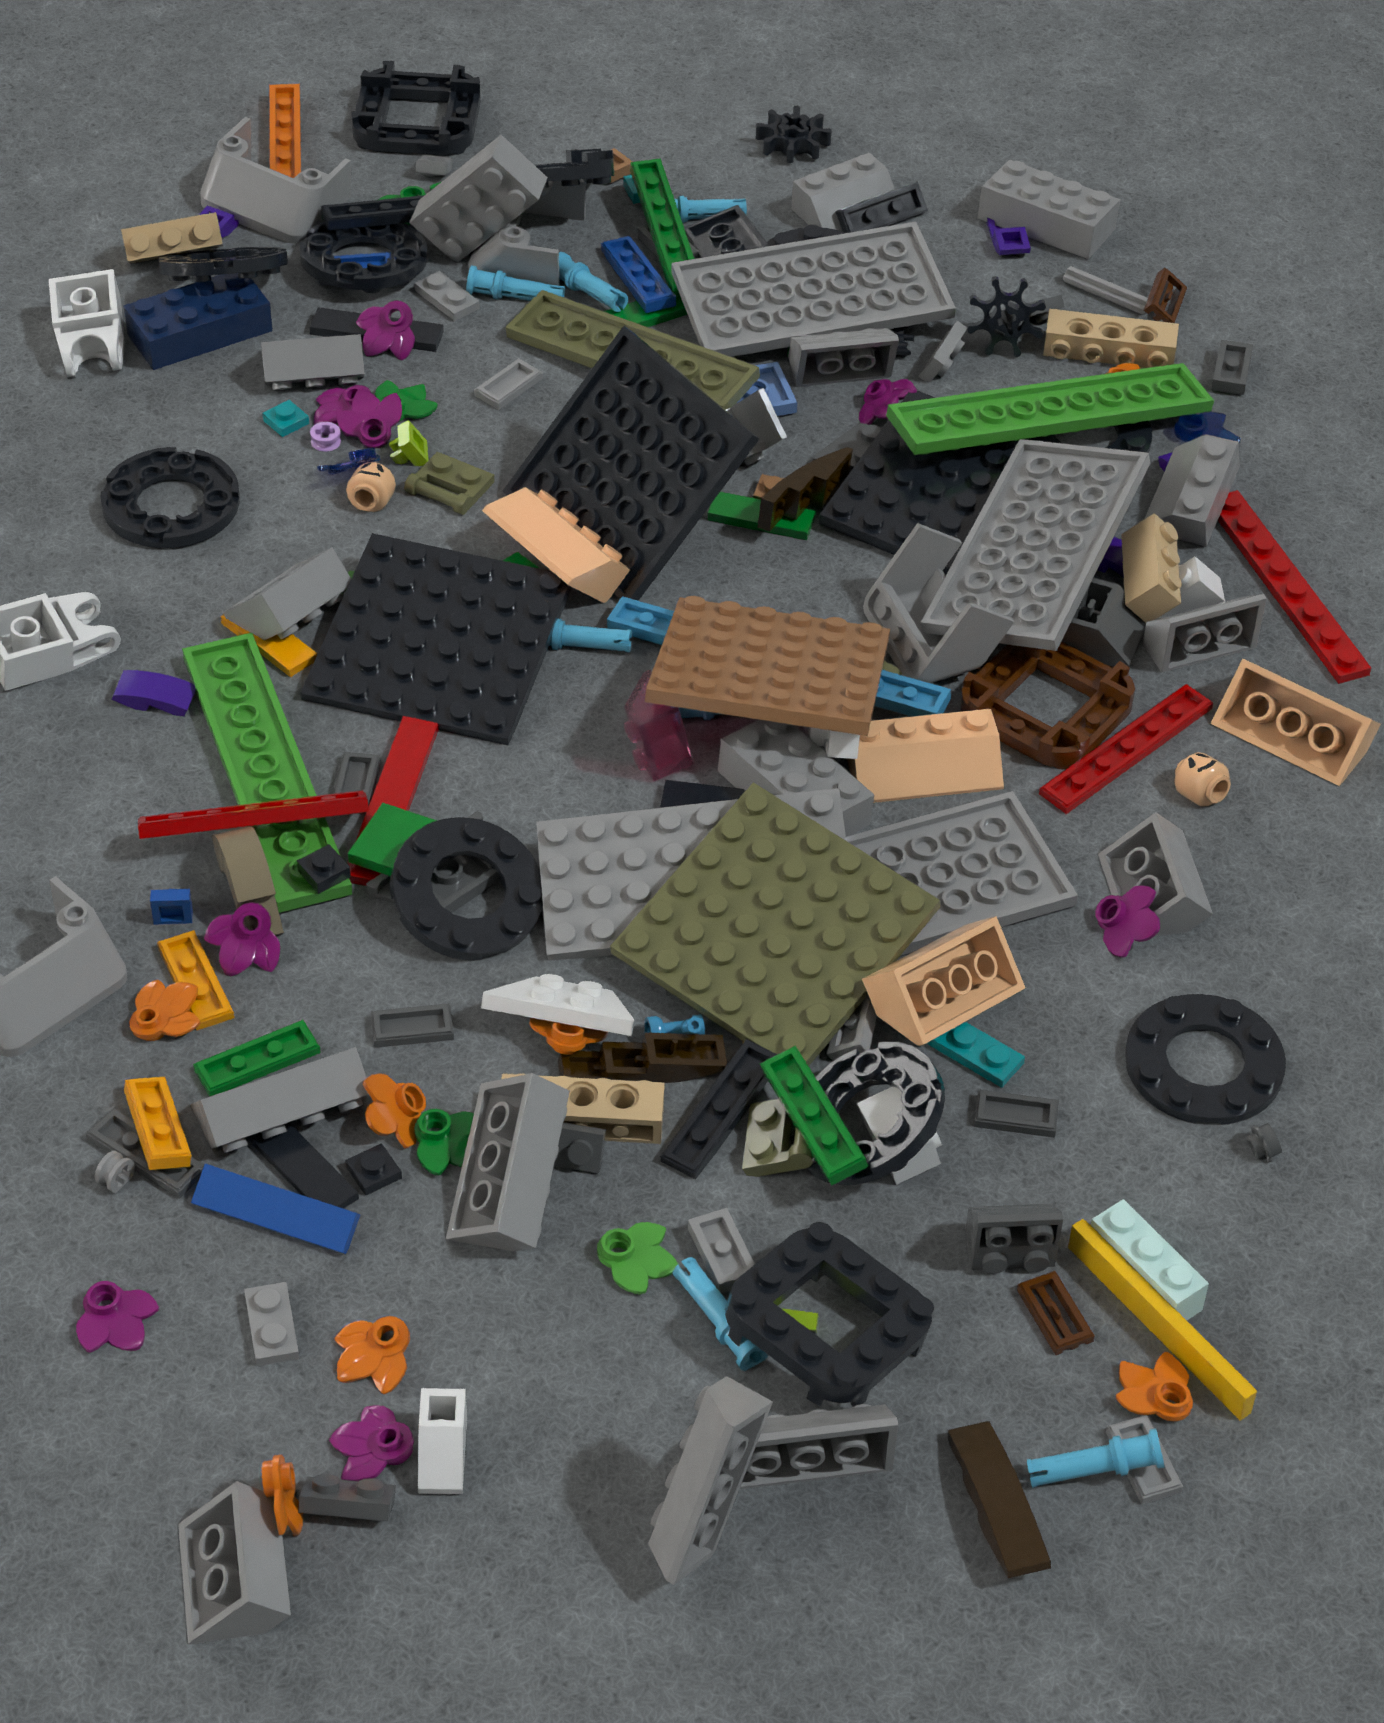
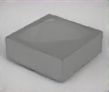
(434, 165)

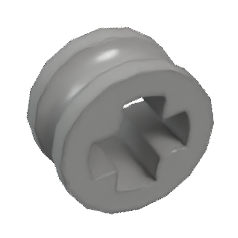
(114, 1171)

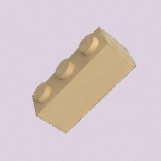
(172, 237)
(1151, 568)

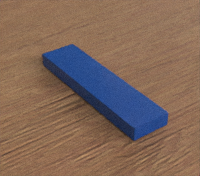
(638, 274)
(275, 1208)

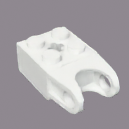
(87, 319)
(48, 637)

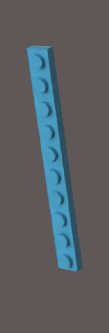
(894, 690)

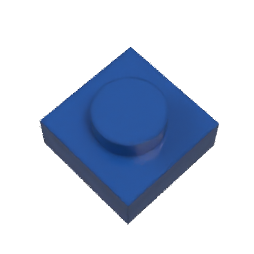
(171, 906)

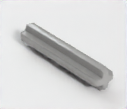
(1105, 289)

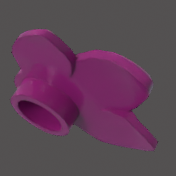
(385, 334)
(880, 394)
(333, 402)
(370, 415)
(1127, 919)
(241, 945)
(117, 1322)
(366, 1443)

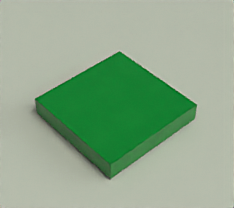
(384, 837)

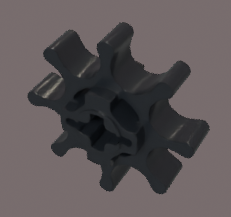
(793, 134)
(1019, 312)

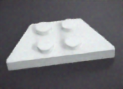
(562, 1002)

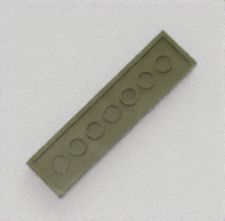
(586, 332)

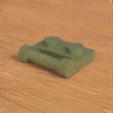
(454, 476)
(768, 1142)

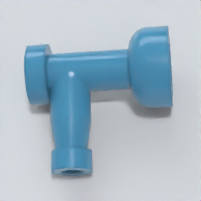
(690, 1026)

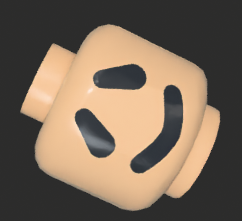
(371, 487)
(1202, 779)

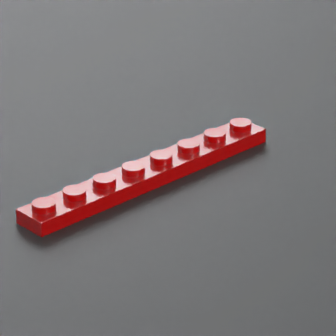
(1292, 591)

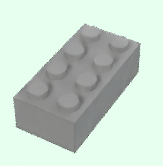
(478, 199)
(1049, 208)
(789, 762)

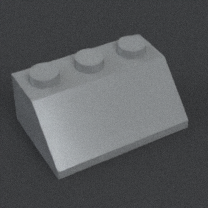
(839, 186)
(842, 356)
(312, 361)
(1196, 486)
(292, 597)
(1205, 632)
(1158, 858)
(233, 1567)

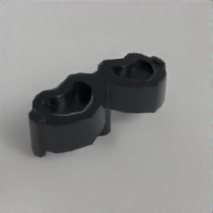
(902, 346)

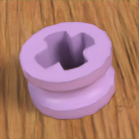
(322, 429)

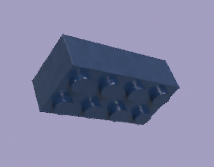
(197, 319)

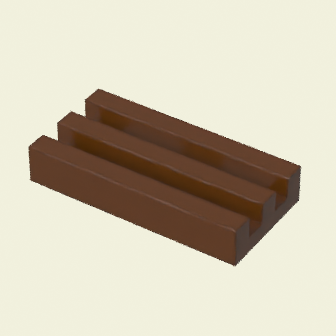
(1161, 294)
(1069, 1340)

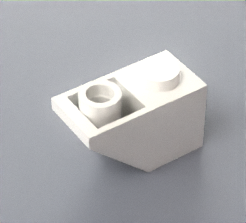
(1199, 587)
(442, 1441)

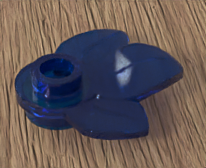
(1209, 423)
(356, 459)

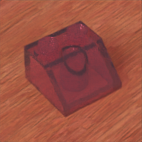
(656, 733)

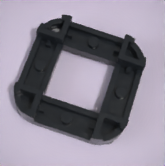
(382, 84)
(587, 164)
(832, 1375)

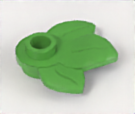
(642, 1256)

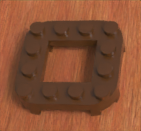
(1065, 743)

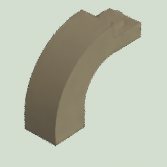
(247, 872)

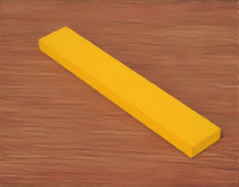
(1162, 1319)

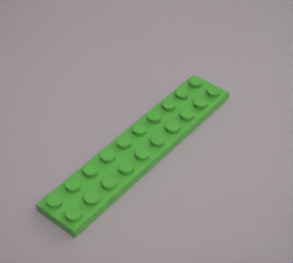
(1048, 408)
(260, 758)

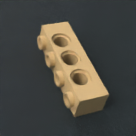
(1110, 339)
(624, 1108)

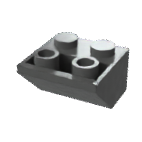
(1105, 625)
(1013, 1237)

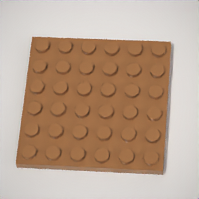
(770, 665)

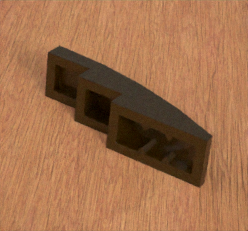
(807, 485)
(656, 1059)
(1000, 1500)

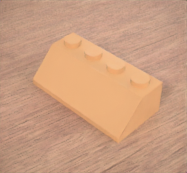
(559, 542)
(1294, 723)
(930, 756)
(945, 982)

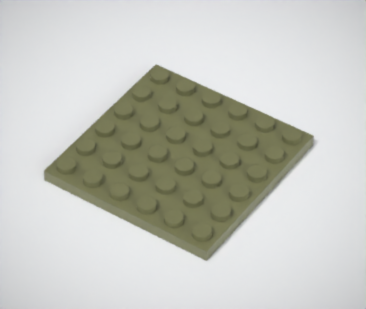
(774, 926)

